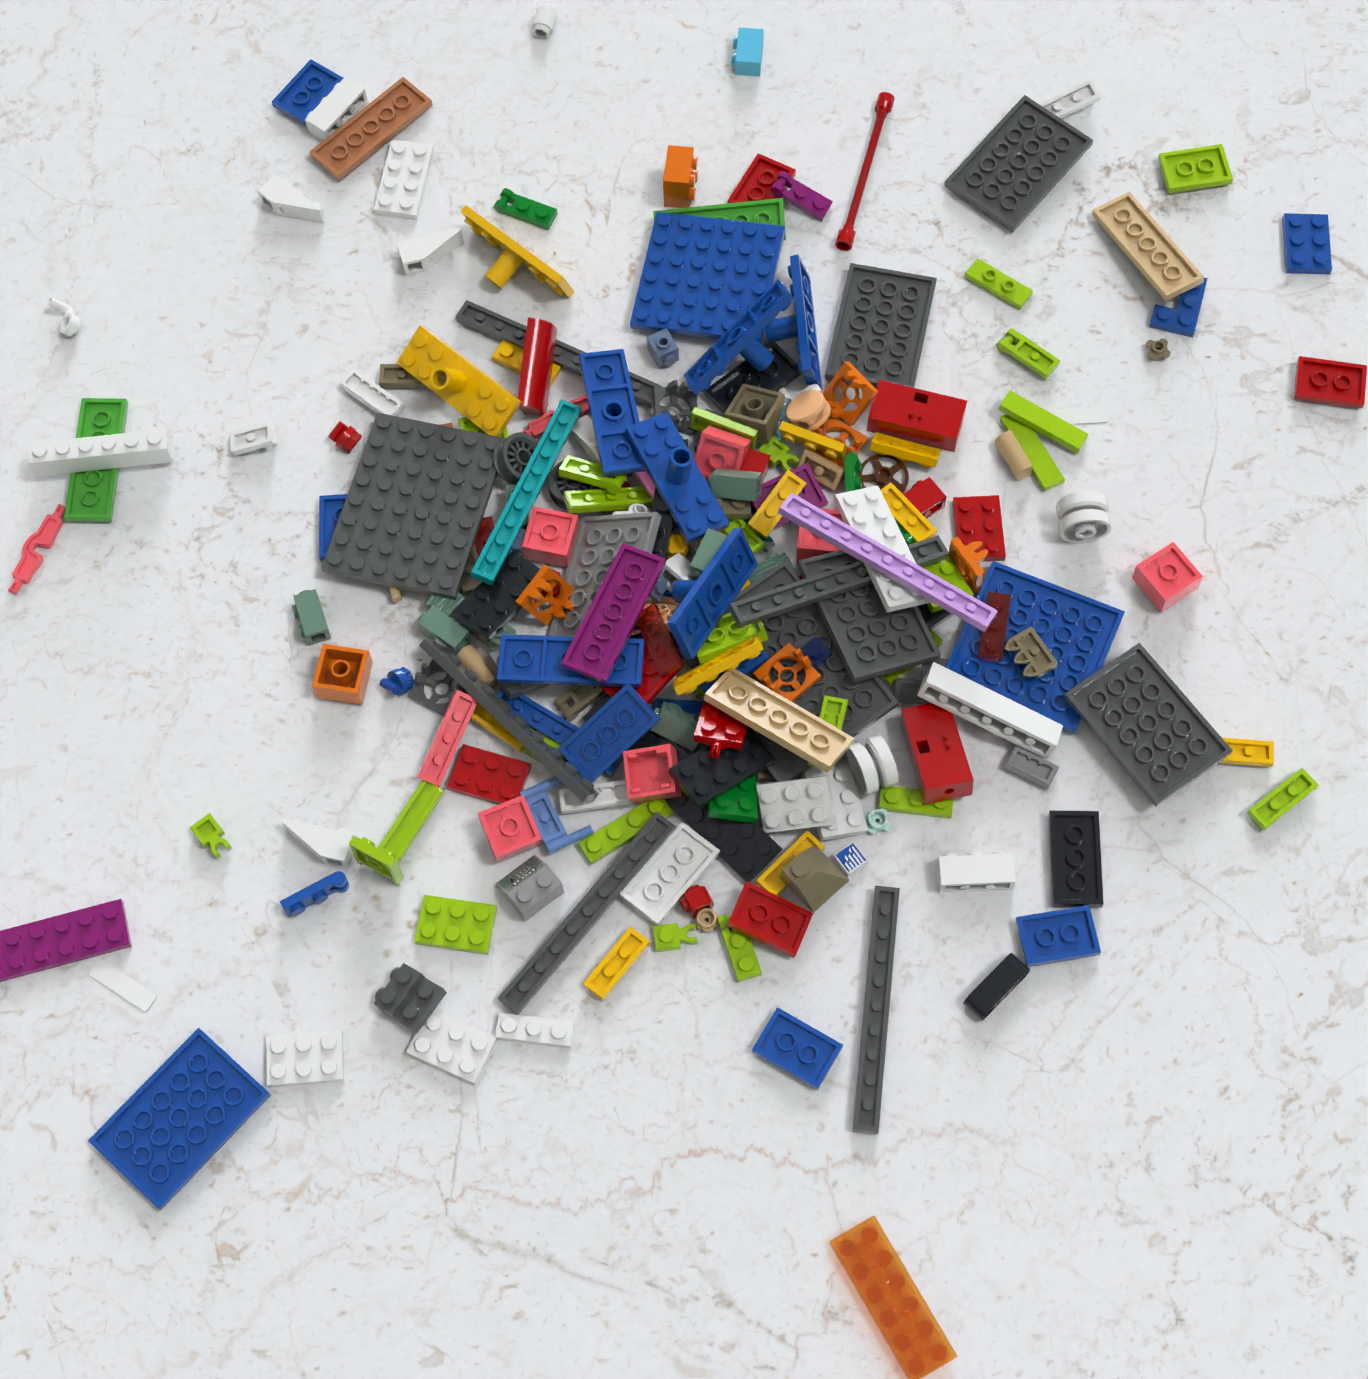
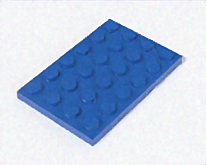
(179, 1118)

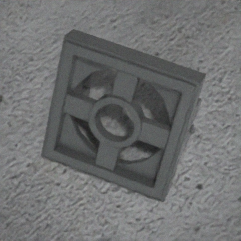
(675, 392)
(417, 692)

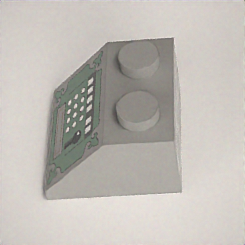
(530, 887)

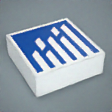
(850, 858)

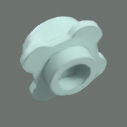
(880, 814)

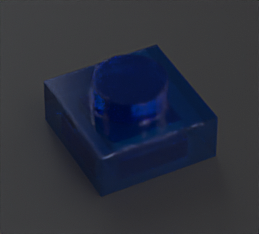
(816, 652)

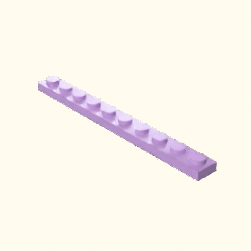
(888, 562)

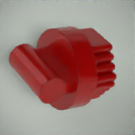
(345, 437)

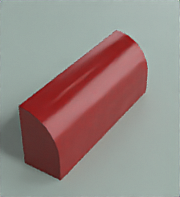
(537, 366)

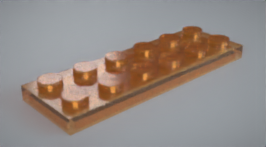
(893, 1299)

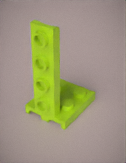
(398, 840)

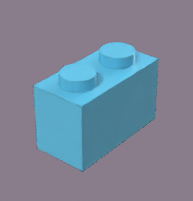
(748, 51)

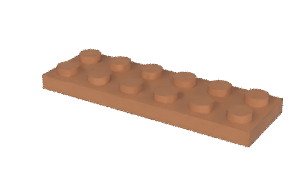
(371, 128)

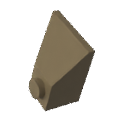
(757, 409)
(813, 877)

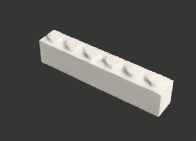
(100, 452)
(990, 710)

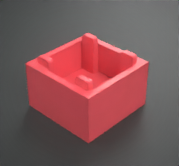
(720, 450)
(550, 536)
(811, 545)
(1167, 577)
(648, 773)
(510, 828)

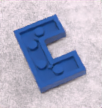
(1185, 317)

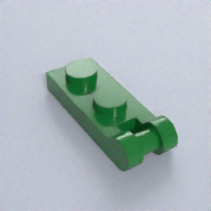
(525, 209)
(852, 468)

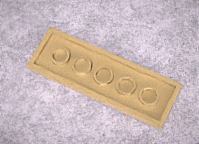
(1148, 246)
(779, 719)

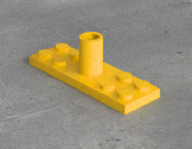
(513, 256)
(458, 382)

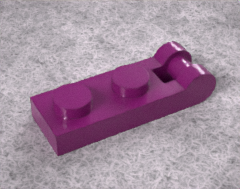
(801, 196)

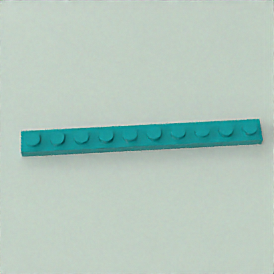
(526, 492)

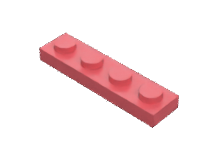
(447, 738)

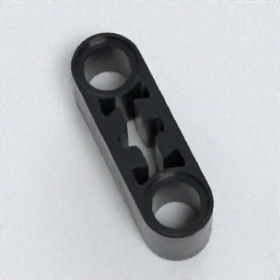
(996, 986)

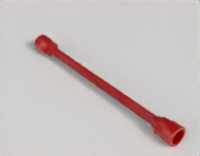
(846, 235)

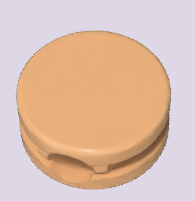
(808, 410)

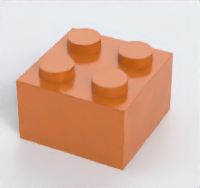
(680, 176)
(342, 674)

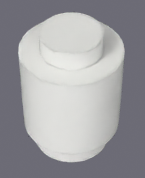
(544, 21)

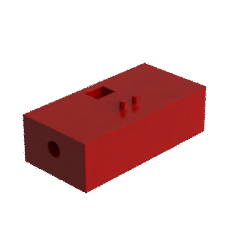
(917, 415)
(936, 753)

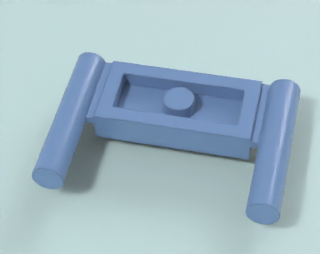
(546, 819)

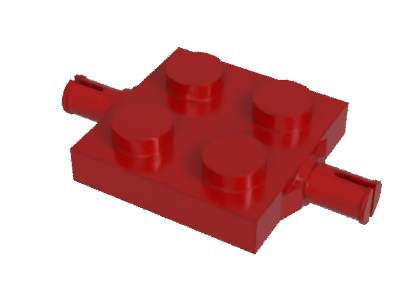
(719, 730)

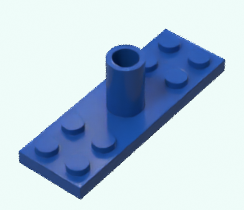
(800, 324)
(741, 340)
(611, 409)
(677, 477)
(710, 595)
(539, 659)

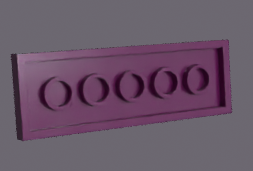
(613, 613)
(63, 939)

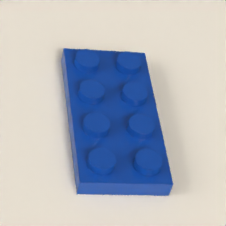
(609, 733)

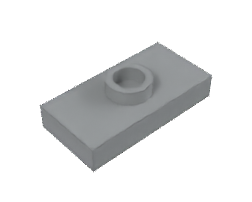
(1031, 767)

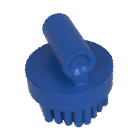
(398, 681)

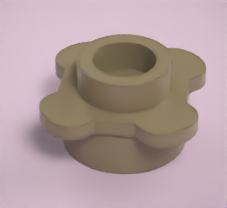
(1155, 354)

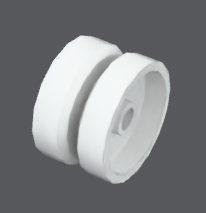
(1083, 516)
(872, 764)

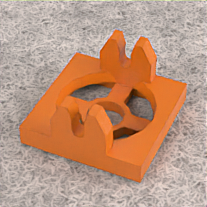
(849, 372)
(859, 439)
(969, 561)
(534, 589)
(788, 652)

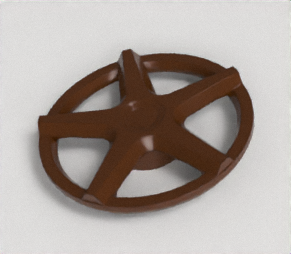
(884, 475)

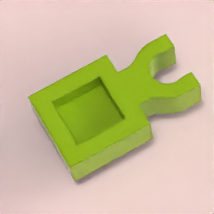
(779, 454)
(210, 833)
(669, 937)

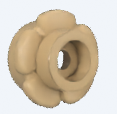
(702, 915)

